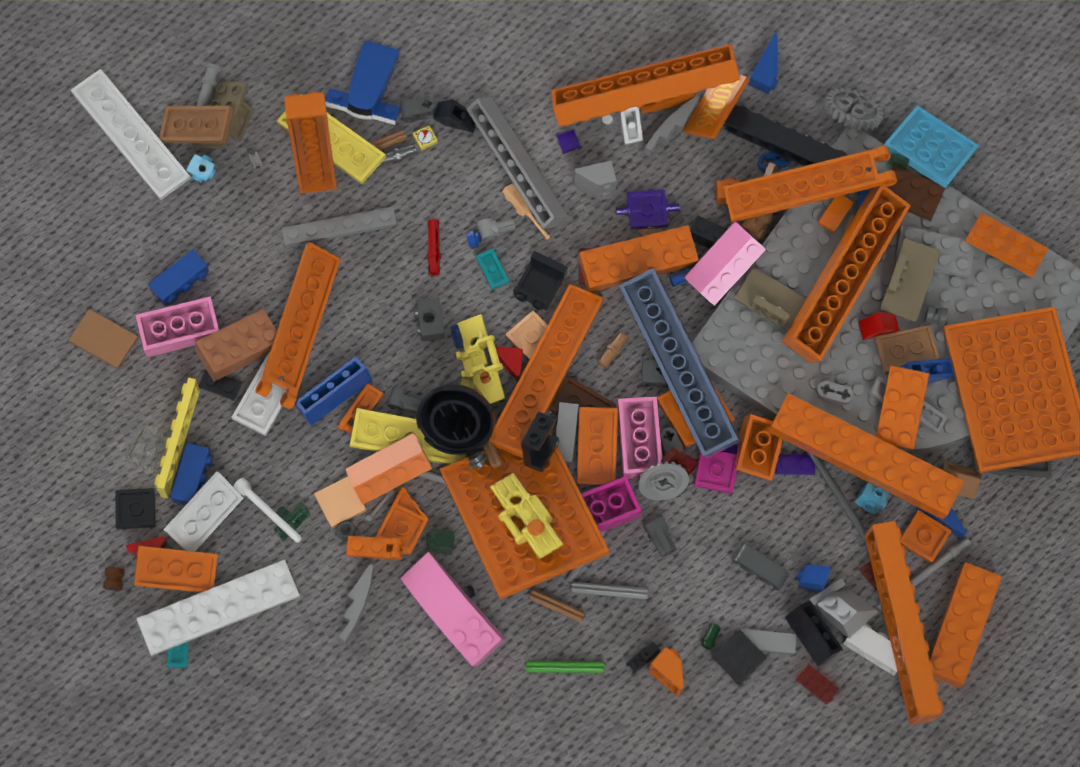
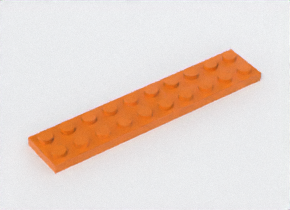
(546, 367)

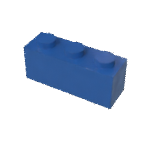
(179, 278)
(191, 473)

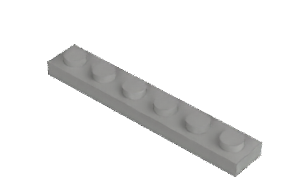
(339, 226)

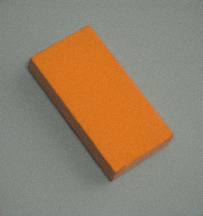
(835, 213)

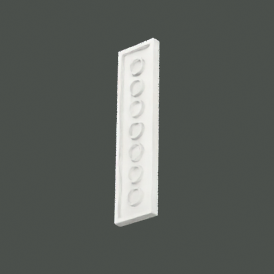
(130, 134)
(217, 607)

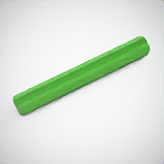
(565, 666)

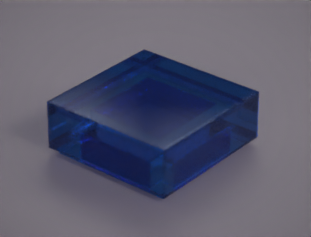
(456, 335)

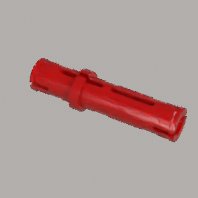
(433, 247)

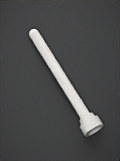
(243, 487)

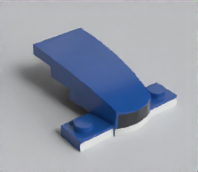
(369, 85)

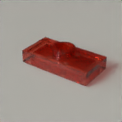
(679, 457)
(817, 684)

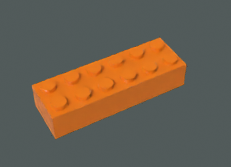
(625, 260)
(963, 624)

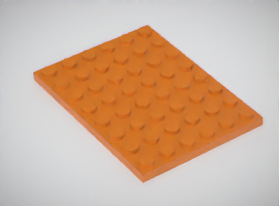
(1015, 388)
(513, 565)

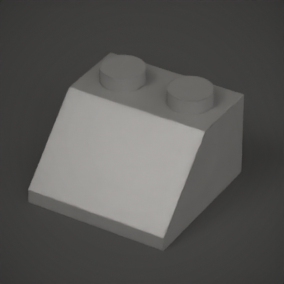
(596, 180)
(846, 611)

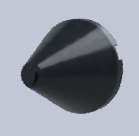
(456, 417)

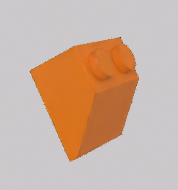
(668, 670)

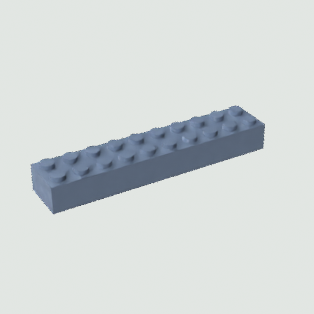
(680, 363)

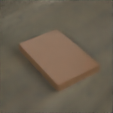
(103, 339)
(906, 346)

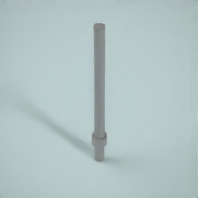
(952, 552)

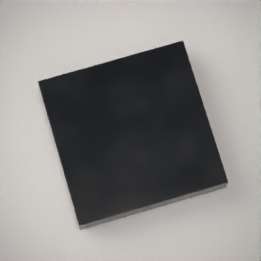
(135, 508)
(738, 657)

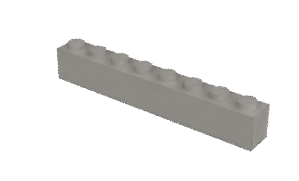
(517, 162)

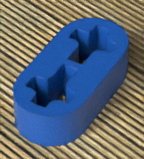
(772, 157)

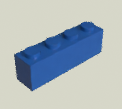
(333, 391)

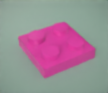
(717, 472)

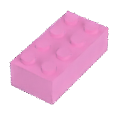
(176, 326)
(639, 435)

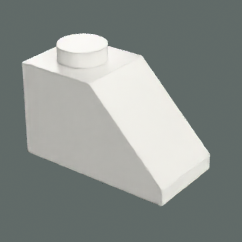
(630, 125)

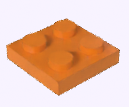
(925, 536)

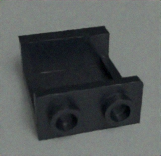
(540, 281)
(538, 443)

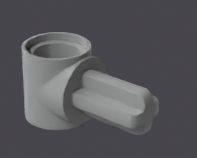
(490, 228)

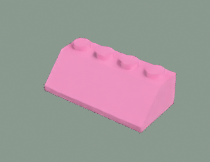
(724, 263)

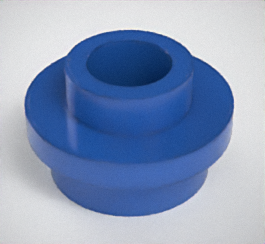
(473, 239)

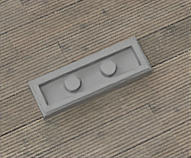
(567, 429)
(772, 641)

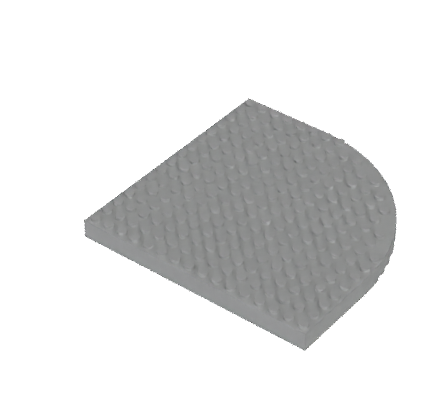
(747, 349)

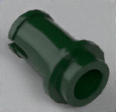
(710, 636)

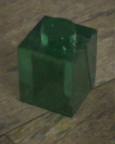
(441, 541)

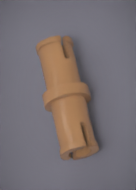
(612, 350)

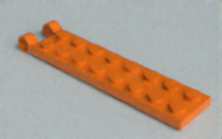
(808, 184)
(299, 323)

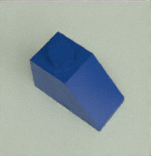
(813, 577)

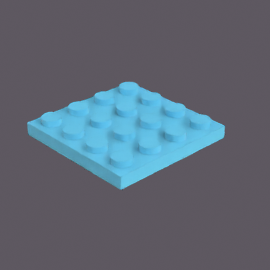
(931, 146)

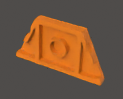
(404, 522)

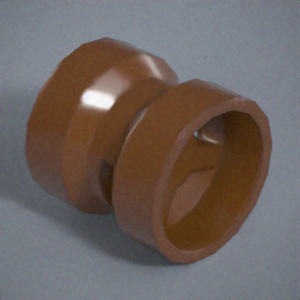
(113, 579)

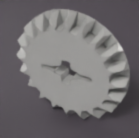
(674, 485)

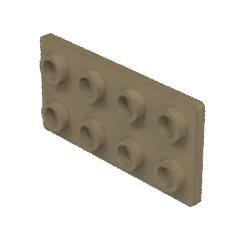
(231, 95)
(910, 280)
(770, 299)

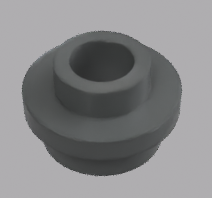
(477, 460)
(345, 524)

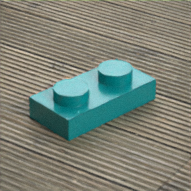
(492, 269)
(178, 656)

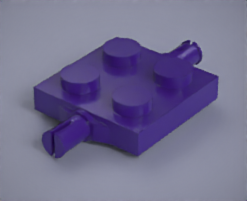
(647, 209)

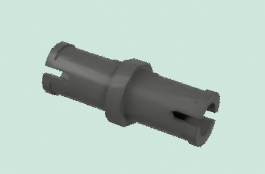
(399, 154)

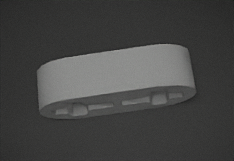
(833, 397)

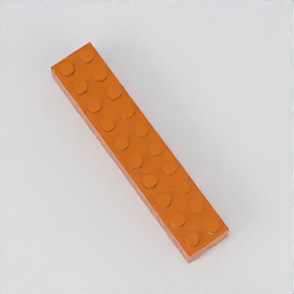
(645, 85)
(310, 142)
(846, 274)
(866, 456)
(903, 623)

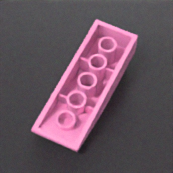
(452, 610)

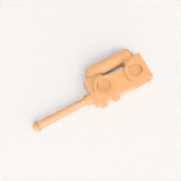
(514, 196)

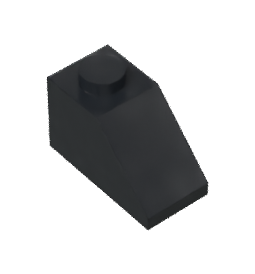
(454, 115)

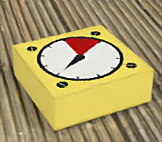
(425, 137)

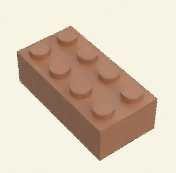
(236, 345)

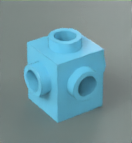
(193, 168)
(872, 498)

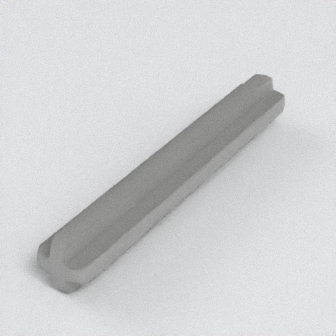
(609, 590)

